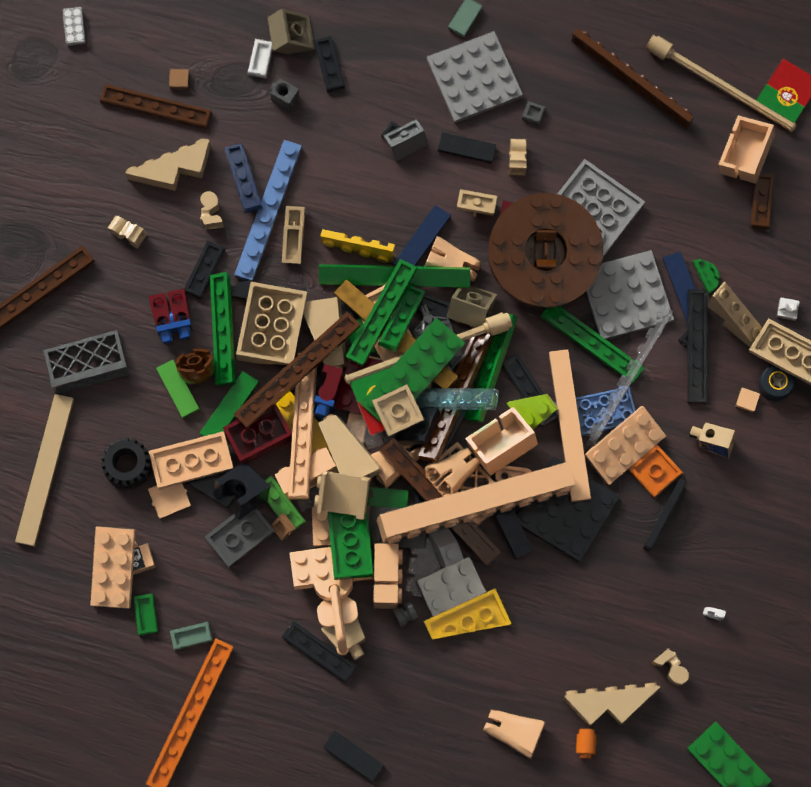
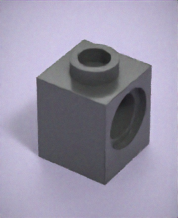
(288, 100)

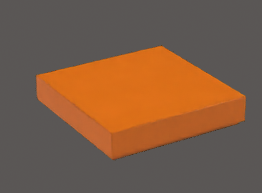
(655, 471)

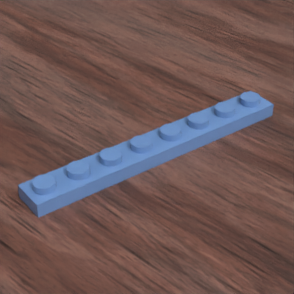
(267, 215)

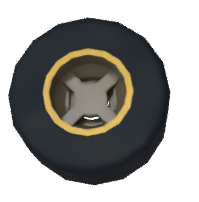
(773, 377)

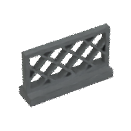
(86, 377)

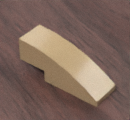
(293, 234)

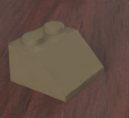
(290, 32)
(471, 306)

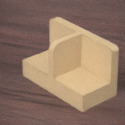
(476, 202)

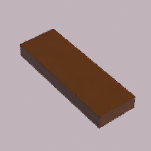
(762, 202)

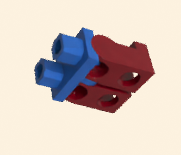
(171, 321)
(329, 391)

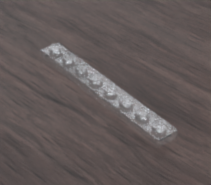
(625, 381)

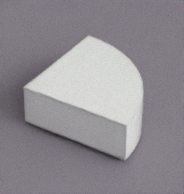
(714, 613)

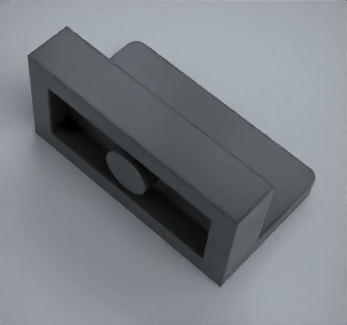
(406, 140)

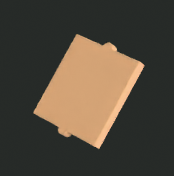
(169, 499)

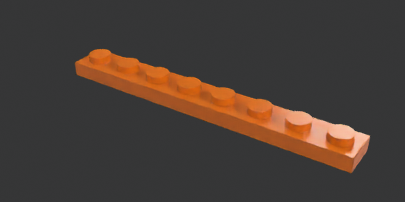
(190, 714)

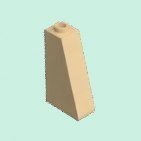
(319, 317)
(347, 450)

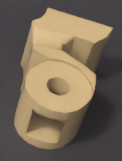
(517, 156)
(210, 206)
(124, 229)
(677, 675)

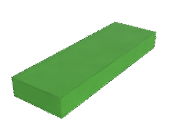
(177, 389)
(280, 504)

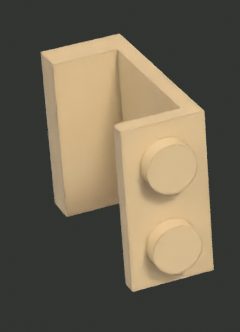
(342, 494)

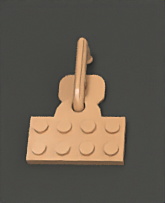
(315, 570)

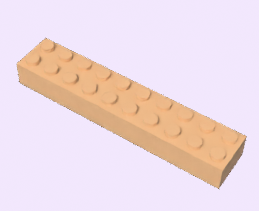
(475, 502)

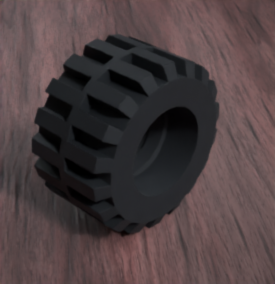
(119, 449)

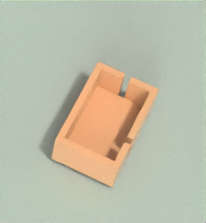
(750, 150)
(498, 447)
(387, 576)

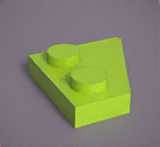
(534, 409)

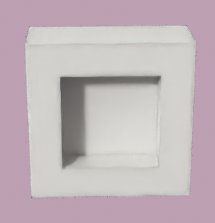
(788, 309)

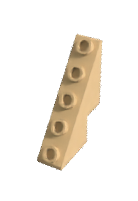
(166, 170)
(736, 315)
(617, 703)

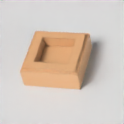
(747, 400)

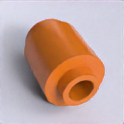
(586, 743)

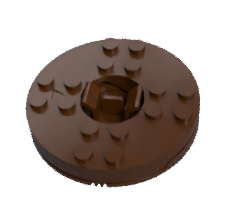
(545, 250)

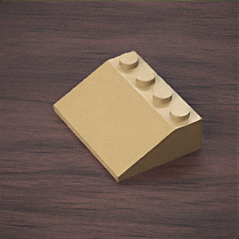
(271, 324)

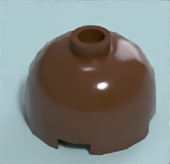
(195, 367)

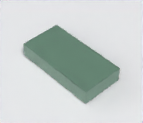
(465, 17)
(191, 636)

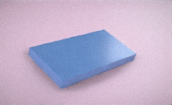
(591, 405)

